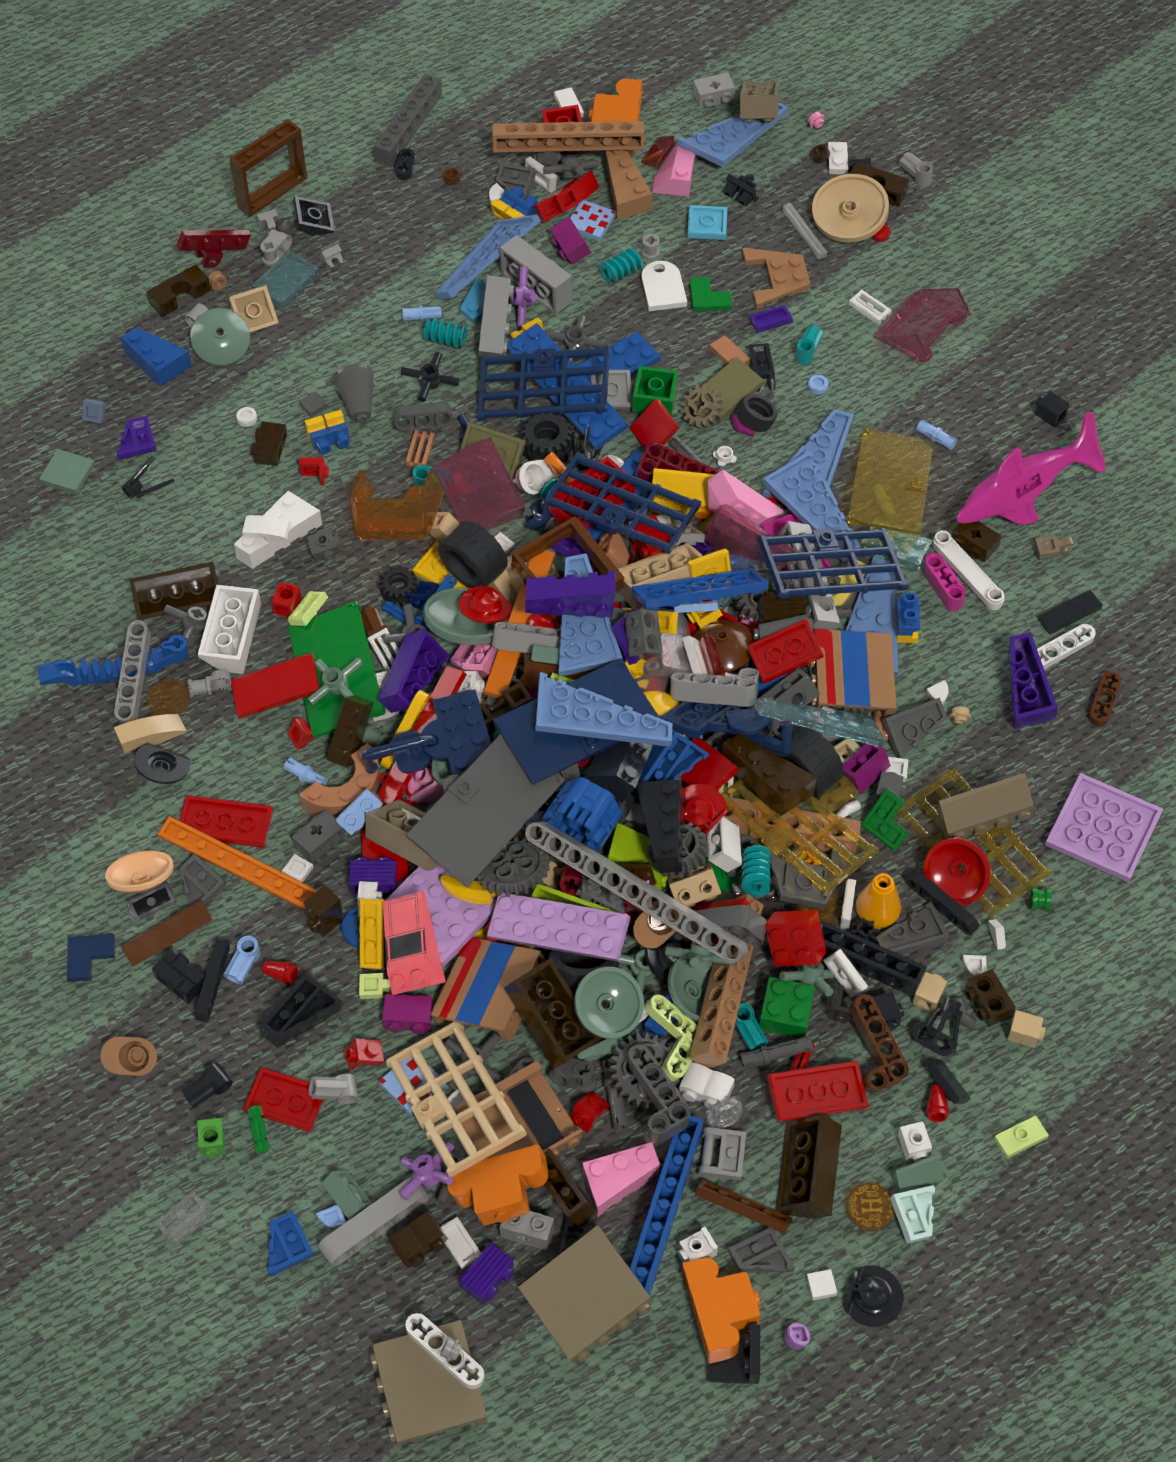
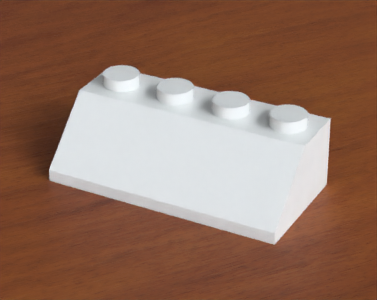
(230, 628)

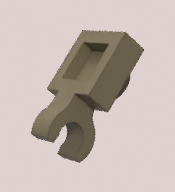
(1051, 547)

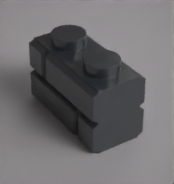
(179, 976)

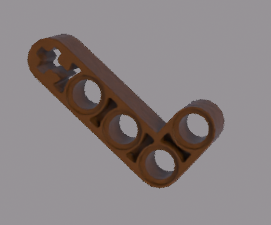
(873, 1042)

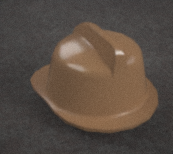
(652, 932)
(128, 1056)

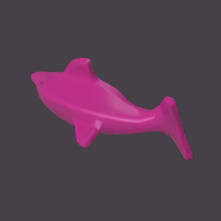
(1020, 480)

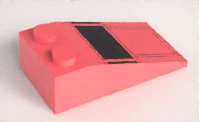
(410, 944)

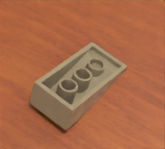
(759, 101)

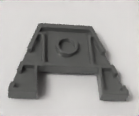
(796, 887)

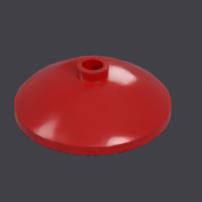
(943, 869)

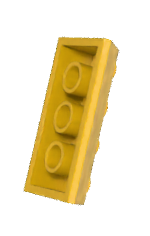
(687, 484)

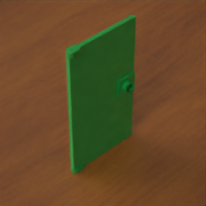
(338, 640)

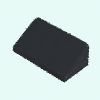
(150, 901)

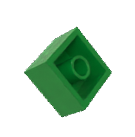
(655, 384)
(787, 1008)

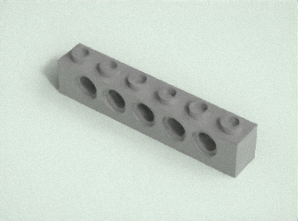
(821, 608)

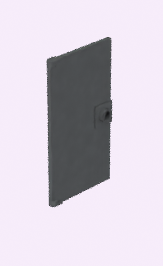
(481, 813)

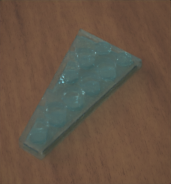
(835, 722)

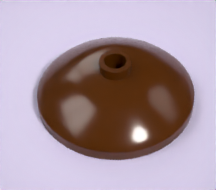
(731, 643)

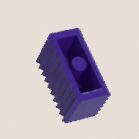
(381, 871)
(487, 1274)

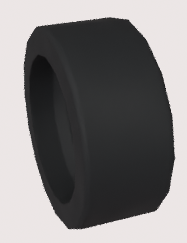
(760, 405)

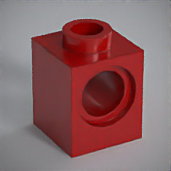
(280, 603)

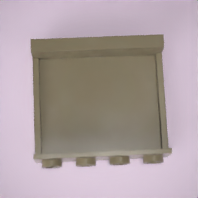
(586, 1295)
(420, 1391)

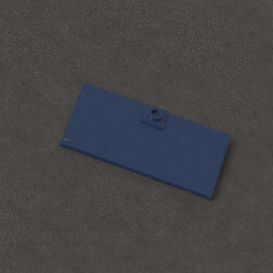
(550, 753)

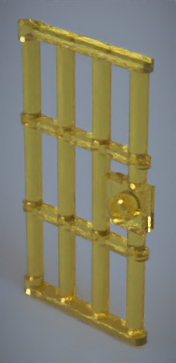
(784, 835)
(987, 839)

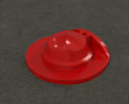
(484, 605)
(703, 806)

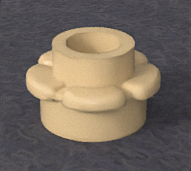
(960, 715)

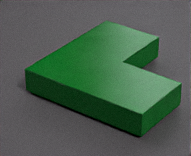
(706, 300)
(881, 822)

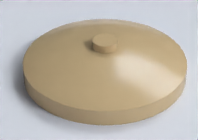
(850, 208)

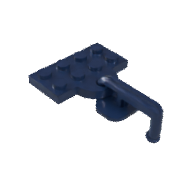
(697, 718)
(455, 737)

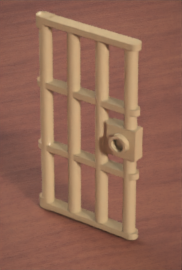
(437, 1106)

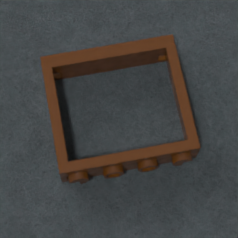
(257, 151)
(569, 528)

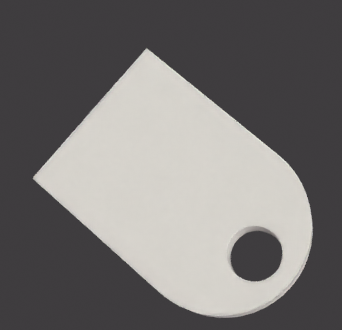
(664, 288)

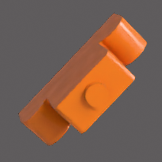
(619, 107)
(499, 1184)
(720, 1306)

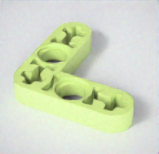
(683, 1038)

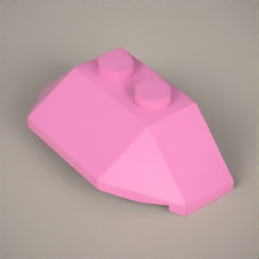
(730, 491)
(475, 658)

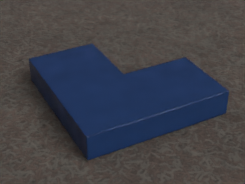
(84, 950)

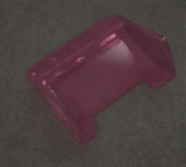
(922, 321)

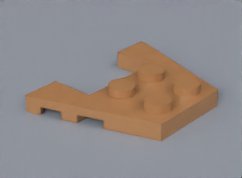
(785, 271)

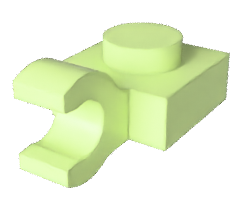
(373, 986)

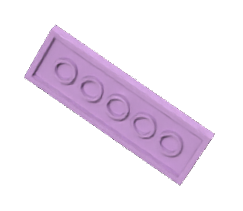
(559, 926)

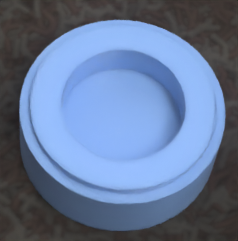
(818, 384)

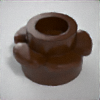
(451, 176)

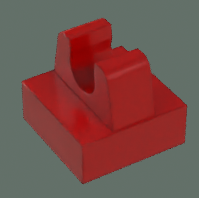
(300, 733)

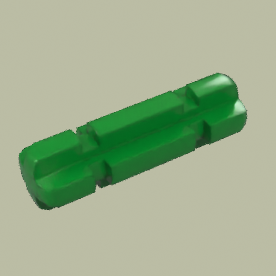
(258, 1129)

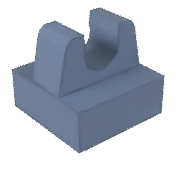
(94, 410)

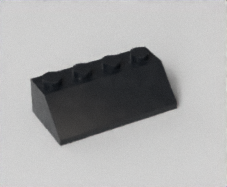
(619, 768)

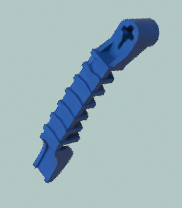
(64, 671)

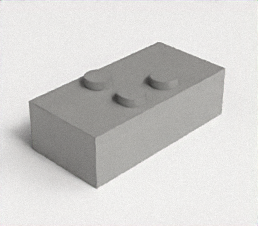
(546, 278)

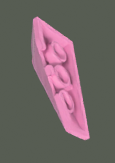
(675, 173)

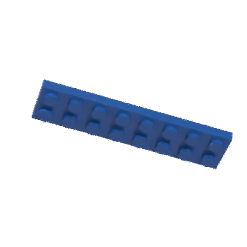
(602, 425)

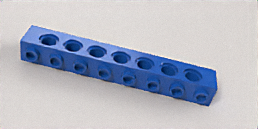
(666, 1203)

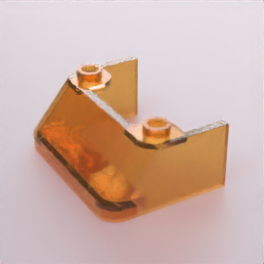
(395, 518)

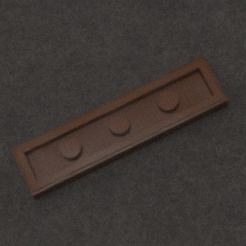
(166, 933)
(744, 1206)

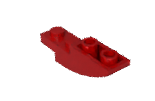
(567, 196)

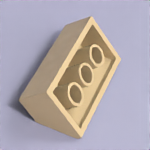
(657, 569)

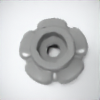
(451, 1349)

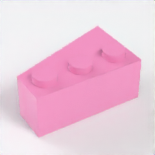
(619, 1174)

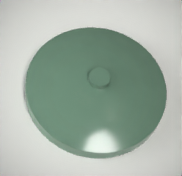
(447, 621)

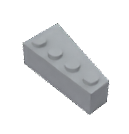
(494, 316)

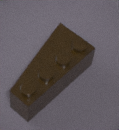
(769, 775)

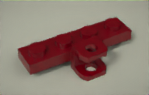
(211, 242)

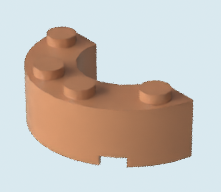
(337, 799)

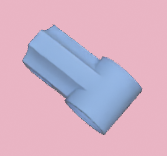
(242, 961)

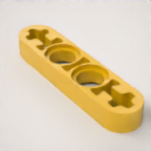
(408, 722)

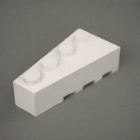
(303, 518)

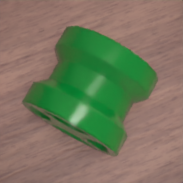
(1040, 898)

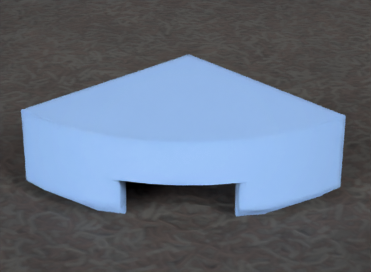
(331, 1217)

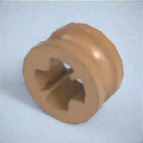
(217, 280)

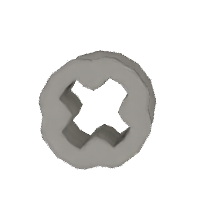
(650, 244)

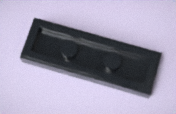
(1070, 612)
(535, 1115)

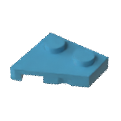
(473, 304)

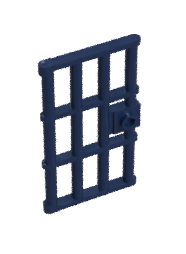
(544, 367)
(615, 515)
(827, 548)

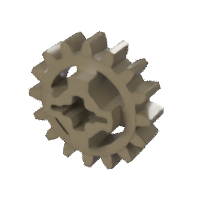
(701, 404)

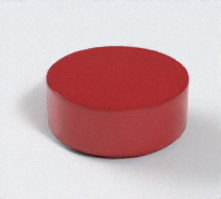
(882, 235)

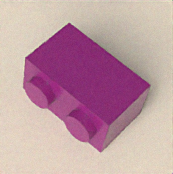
(570, 240)
(866, 766)
(407, 1013)

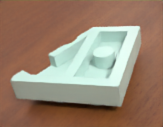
(915, 1213)

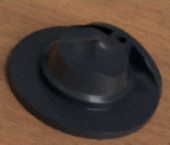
(160, 764)
(659, 962)
(874, 1296)

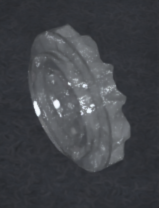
(727, 1118)

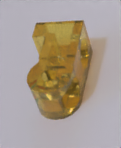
(844, 793)

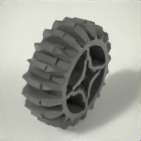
(691, 861)

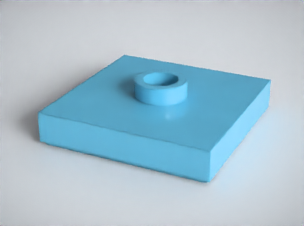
(707, 222)

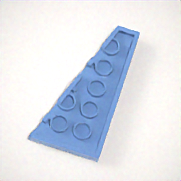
(728, 138)
(485, 253)
(825, 445)
(808, 496)
(877, 610)
(585, 640)
(588, 714)

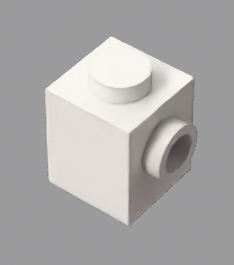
(914, 1142)

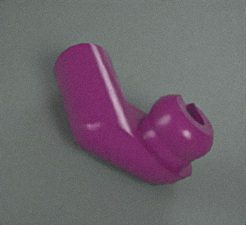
(740, 427)

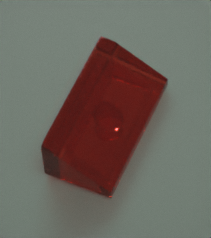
(658, 151)
(711, 655)

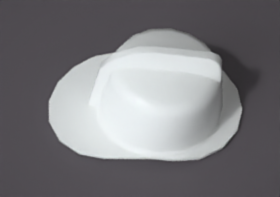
(533, 476)

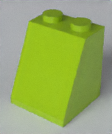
(632, 847)

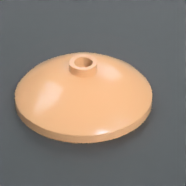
(139, 871)

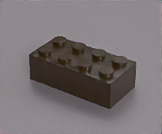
(550, 1013)

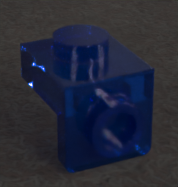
(422, 594)

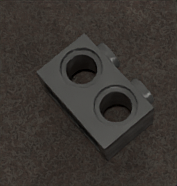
(643, 633)

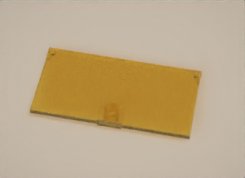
(891, 481)

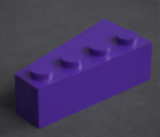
(572, 595)
(412, 670)
(1030, 688)

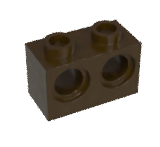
(994, 996)

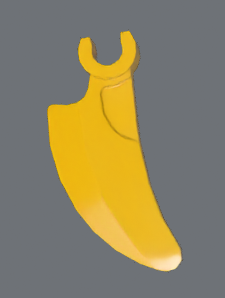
(472, 894)

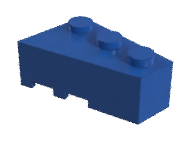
(155, 356)
(671, 762)

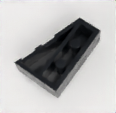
(299, 1011)

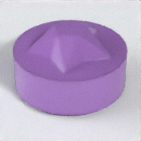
(796, 1336)

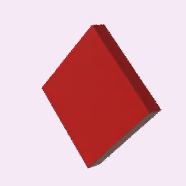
(654, 425)

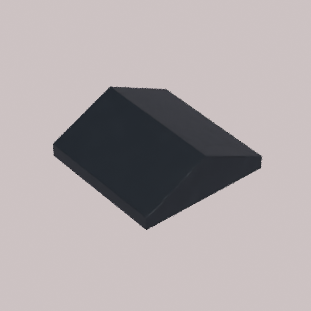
(313, 216)

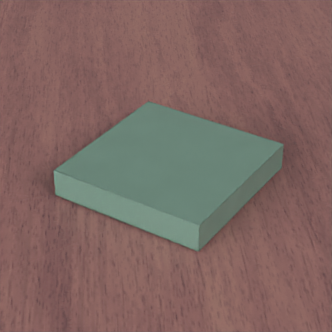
(67, 471)

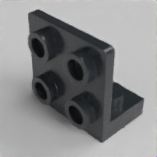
(744, 1366)

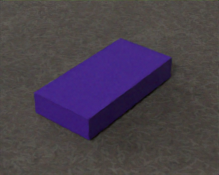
(771, 319)

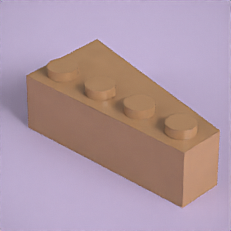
(627, 185)

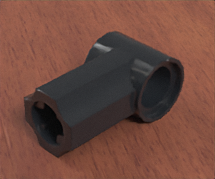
(213, 1081)

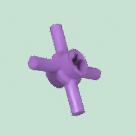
(523, 296)
(426, 1172)

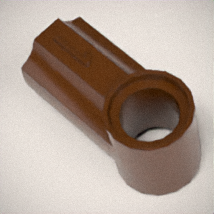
(372, 623)

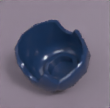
(540, 516)

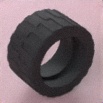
(472, 555)
(816, 756)
(575, 967)

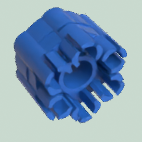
(584, 810)

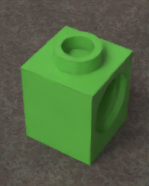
(207, 1129)

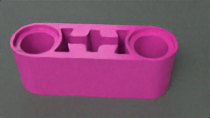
(944, 582)

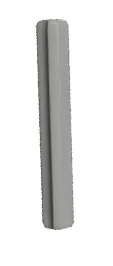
(805, 232)

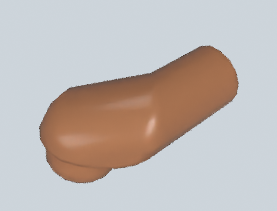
(877, 717)

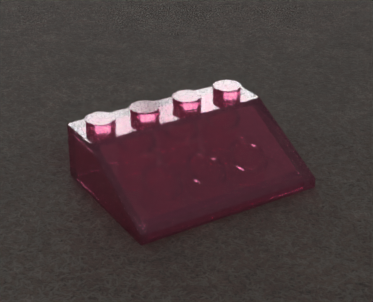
(480, 486)

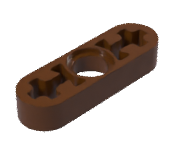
(1111, 693)

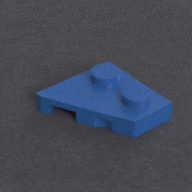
(287, 1244)

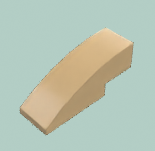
(149, 730)

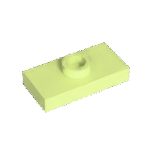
(307, 608)
(1021, 1137)

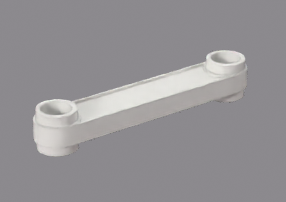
(968, 570)

